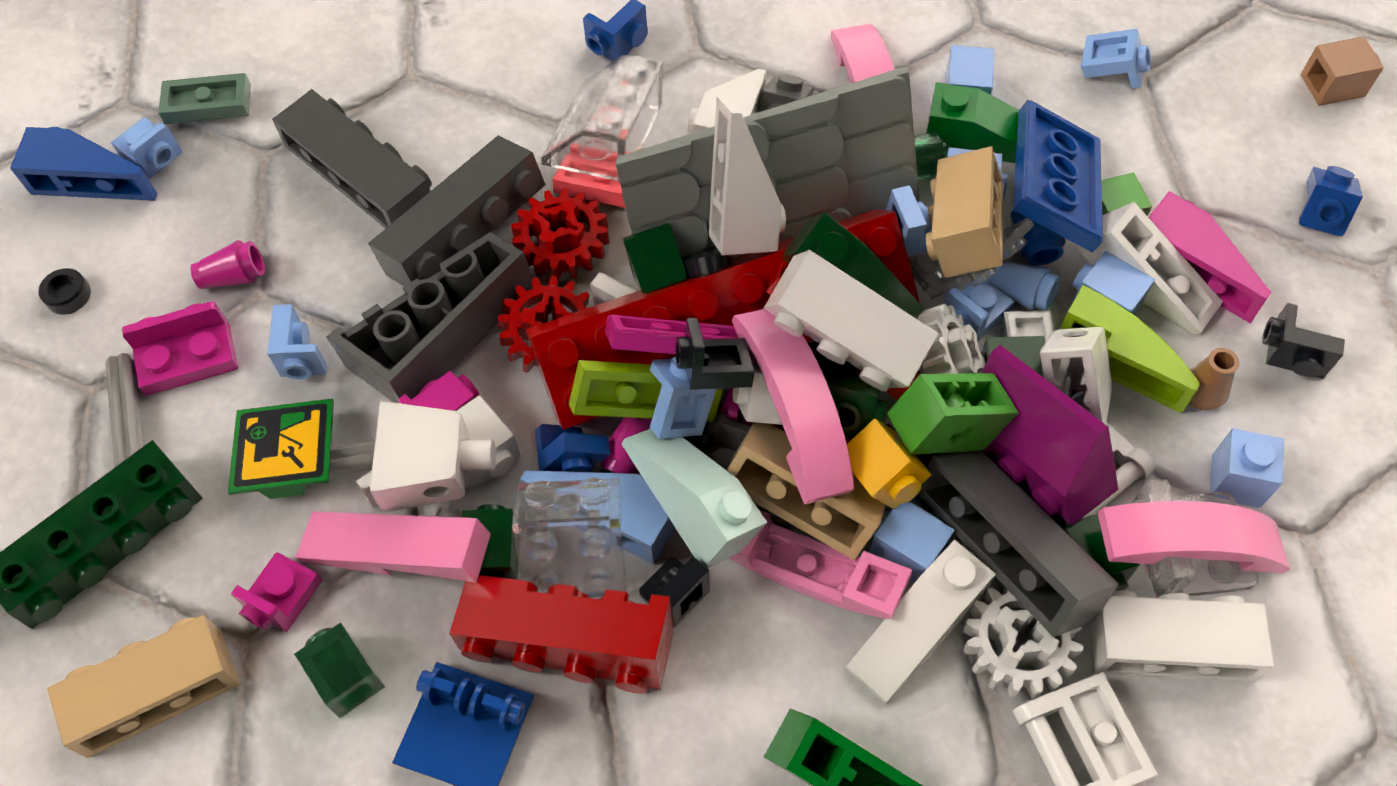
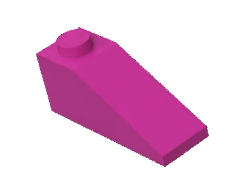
(1211, 255)

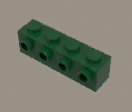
(92, 534)

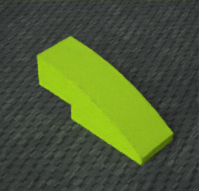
(1135, 352)

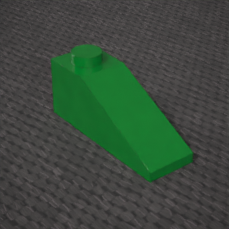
(973, 120)
(826, 757)

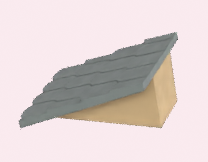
(821, 153)

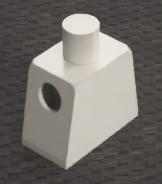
(1079, 365)
(423, 456)

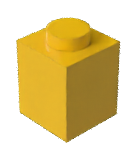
(885, 465)

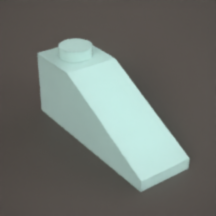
(697, 495)

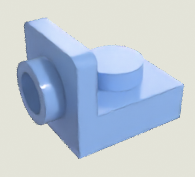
(1116, 54)
(148, 146)
(912, 219)
(979, 306)
(290, 346)
(678, 409)

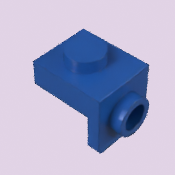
(619, 34)
(1331, 200)
(569, 449)

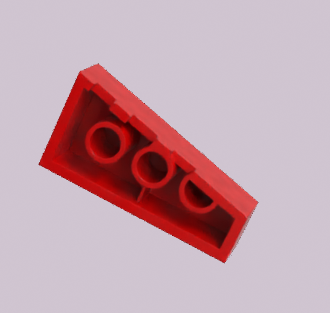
(566, 631)

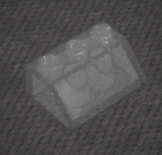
(607, 118)

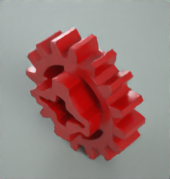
(561, 234)
(521, 317)

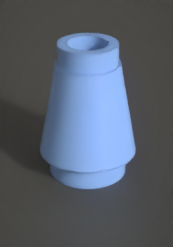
(1027, 284)

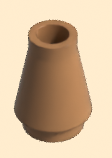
(1215, 379)

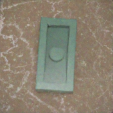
(204, 98)

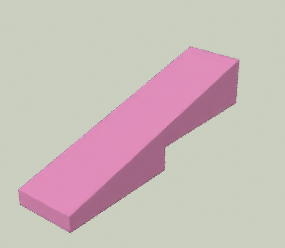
(396, 542)

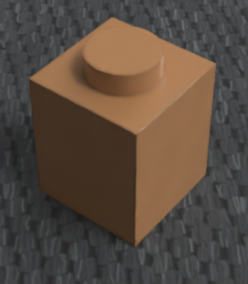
(1341, 70)

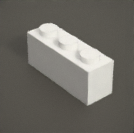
(849, 322)
(1181, 637)

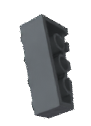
(435, 320)

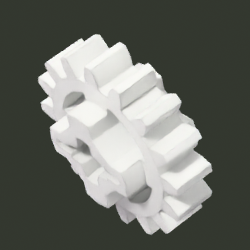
(954, 347)
(1042, 651)

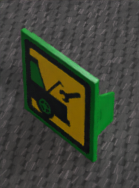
(281, 448)

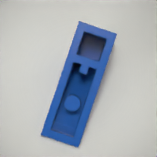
(69, 165)

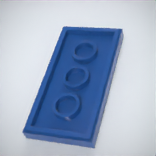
(1058, 176)

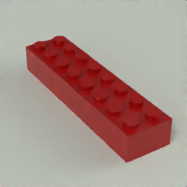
(710, 298)

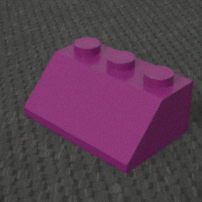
(1051, 443)

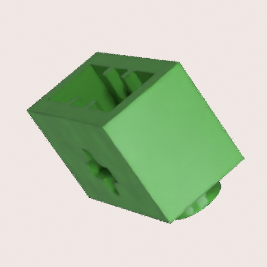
(951, 413)

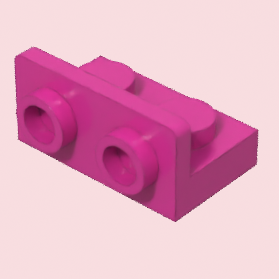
(181, 347)

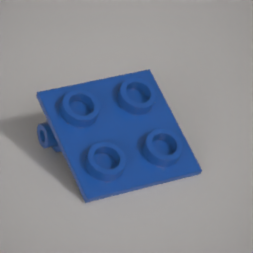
(462, 727)

